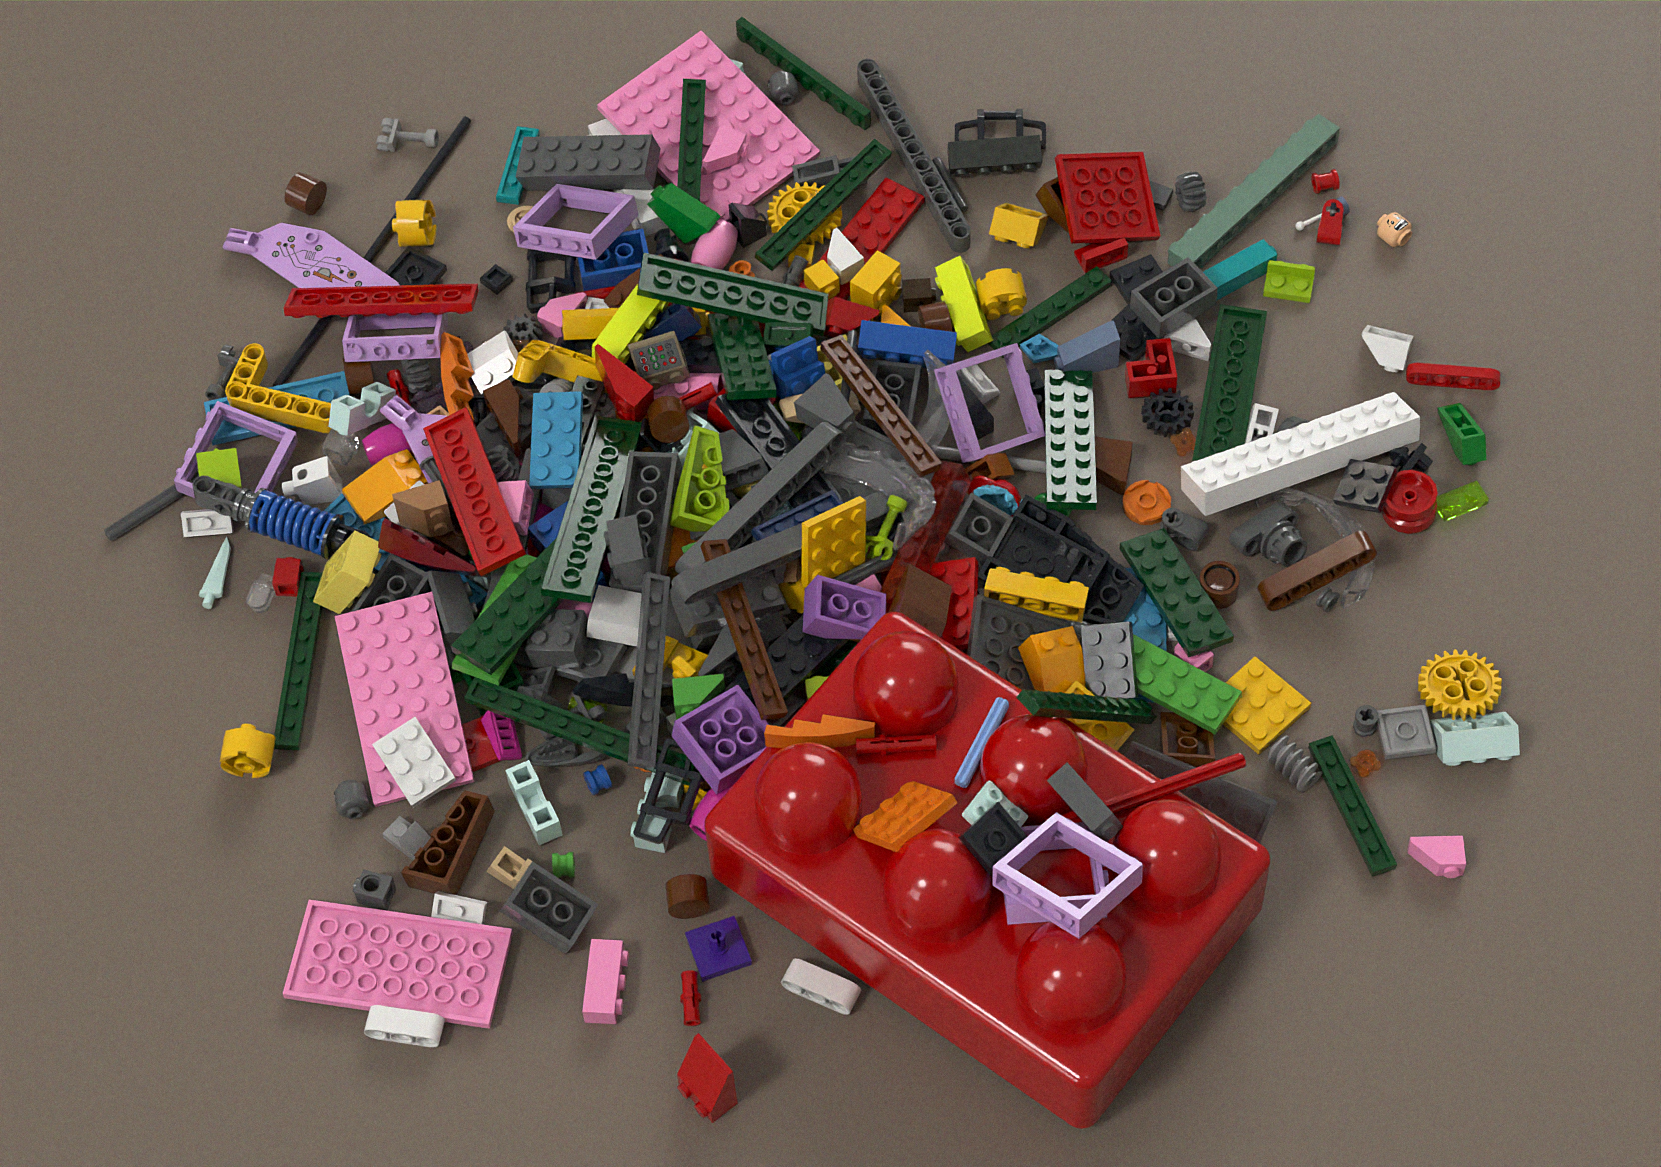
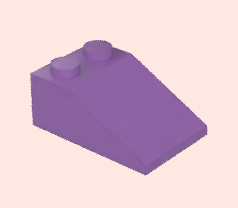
(840, 609)

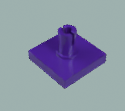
(718, 948)

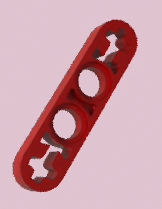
(1427, 374)

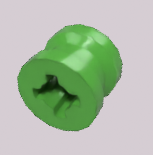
(563, 865)

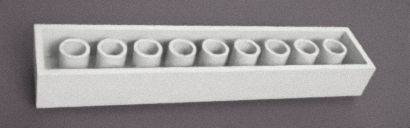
(1299, 453)

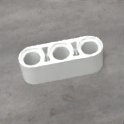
(821, 986)
(404, 1026)

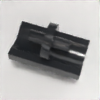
(1416, 458)

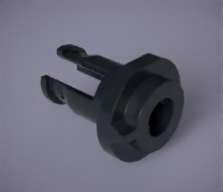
(668, 246)

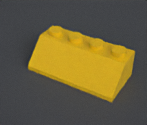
(1038, 594)

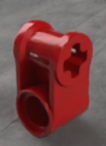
(1330, 226)

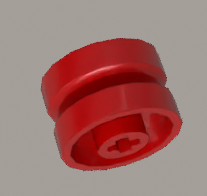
(1411, 502)

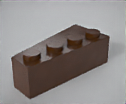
(452, 846)

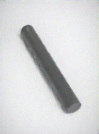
(950, 184)

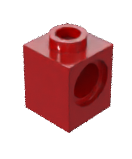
(287, 576)

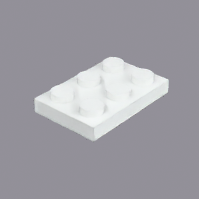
(414, 762)

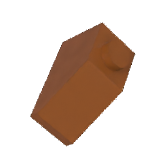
(991, 466)

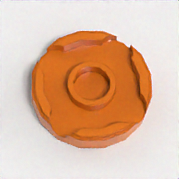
(1146, 502)

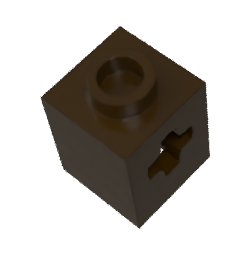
(917, 293)

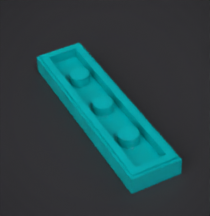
(510, 188)

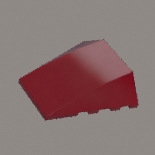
(422, 551)

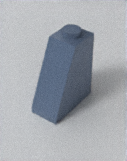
(1091, 351)

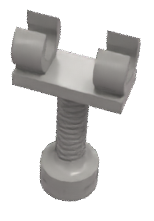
(393, 128)

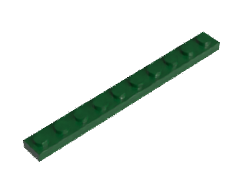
(1086, 707)
(561, 723)

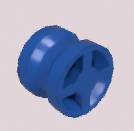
(597, 779)

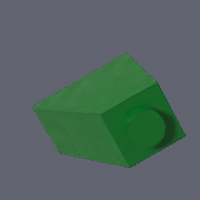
(682, 212)

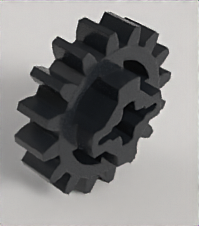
(1167, 412)

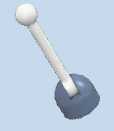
(1300, 225)

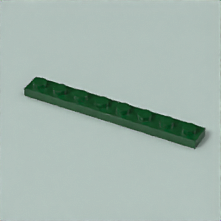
(803, 73)
(823, 205)
(299, 664)

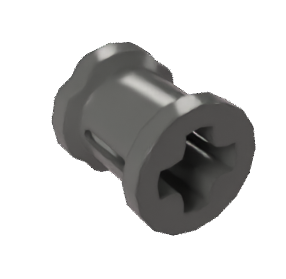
(1365, 721)

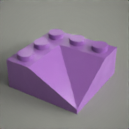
(722, 737)

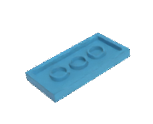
(555, 439)

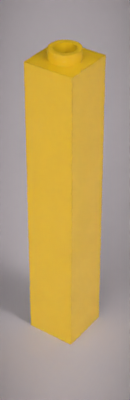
(591, 322)

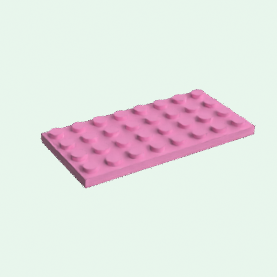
(400, 673)
(398, 961)

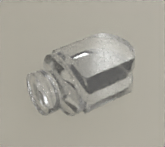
(261, 594)

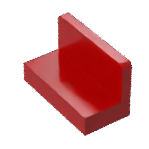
(1101, 254)

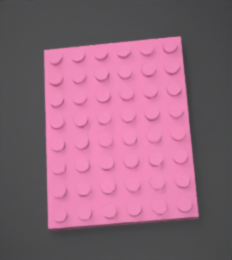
(654, 104)

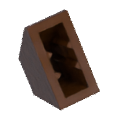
(1113, 463)

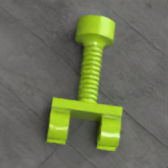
(880, 541)

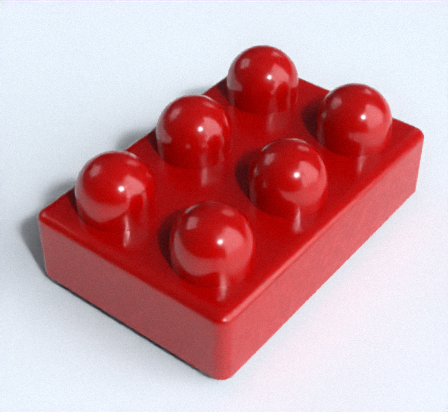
(926, 922)

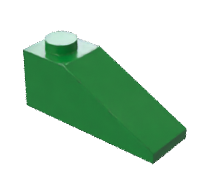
(1463, 433)

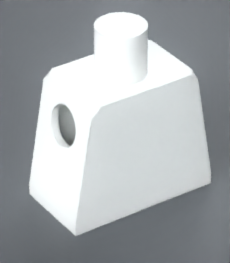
(314, 482)

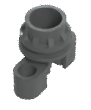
(1273, 534)

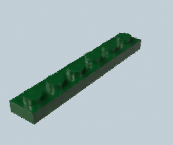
(691, 136)
(1052, 309)
(1352, 806)

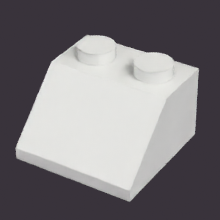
(493, 361)

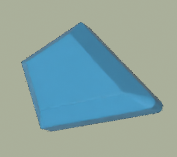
(1039, 349)

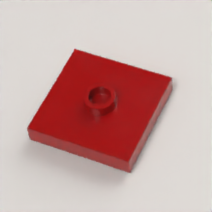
(478, 745)

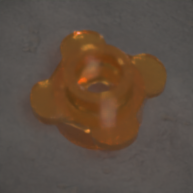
(1186, 435)
(1365, 756)

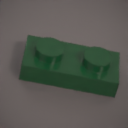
(786, 333)

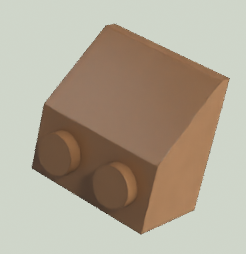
(424, 509)

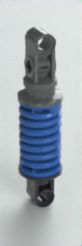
(275, 516)

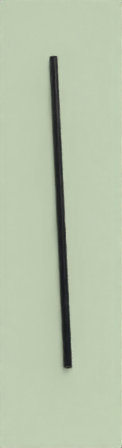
(376, 246)

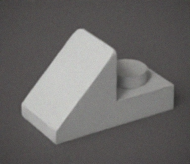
(406, 836)

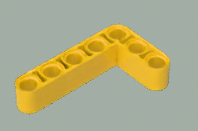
(553, 360)
(272, 400)

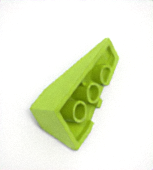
(698, 500)

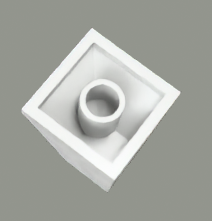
(1388, 347)

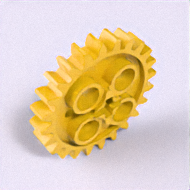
(793, 200)
(1469, 681)

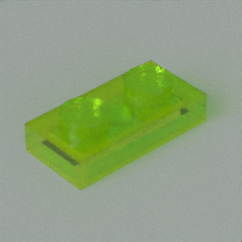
(1461, 500)

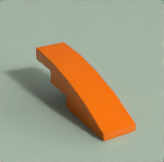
(455, 373)
(831, 732)

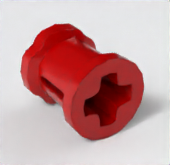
(1325, 181)

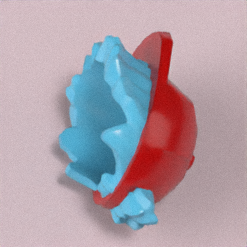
(997, 493)

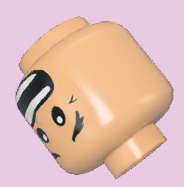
(1394, 229)

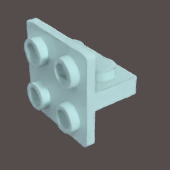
(986, 798)

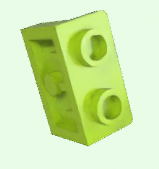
(1289, 281)

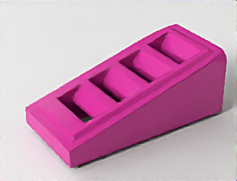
(492, 723)

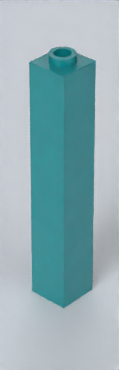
(1241, 268)

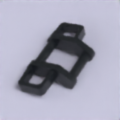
(1001, 115)
(550, 284)
(649, 808)

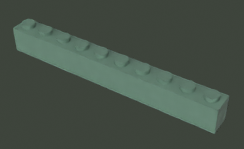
(1255, 192)

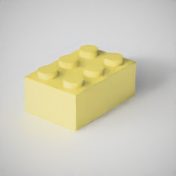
(348, 572)

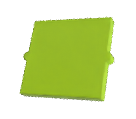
(220, 465)

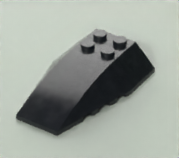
(1053, 546)

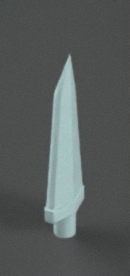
(215, 580)

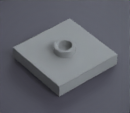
(1405, 732)

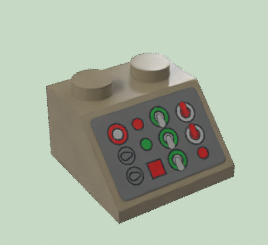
(660, 360)

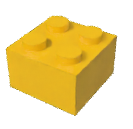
(877, 283)

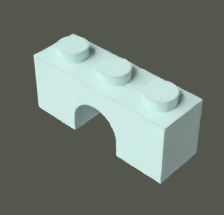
(352, 415)
(669, 796)
(533, 803)

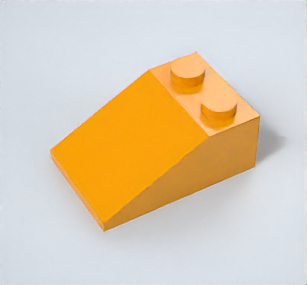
(373, 489)
(1053, 660)

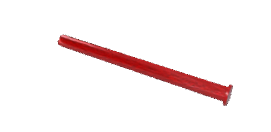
(1170, 785)

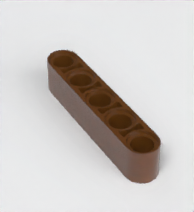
(1317, 570)

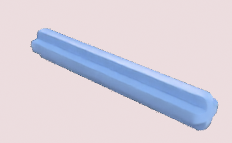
(974, 754)

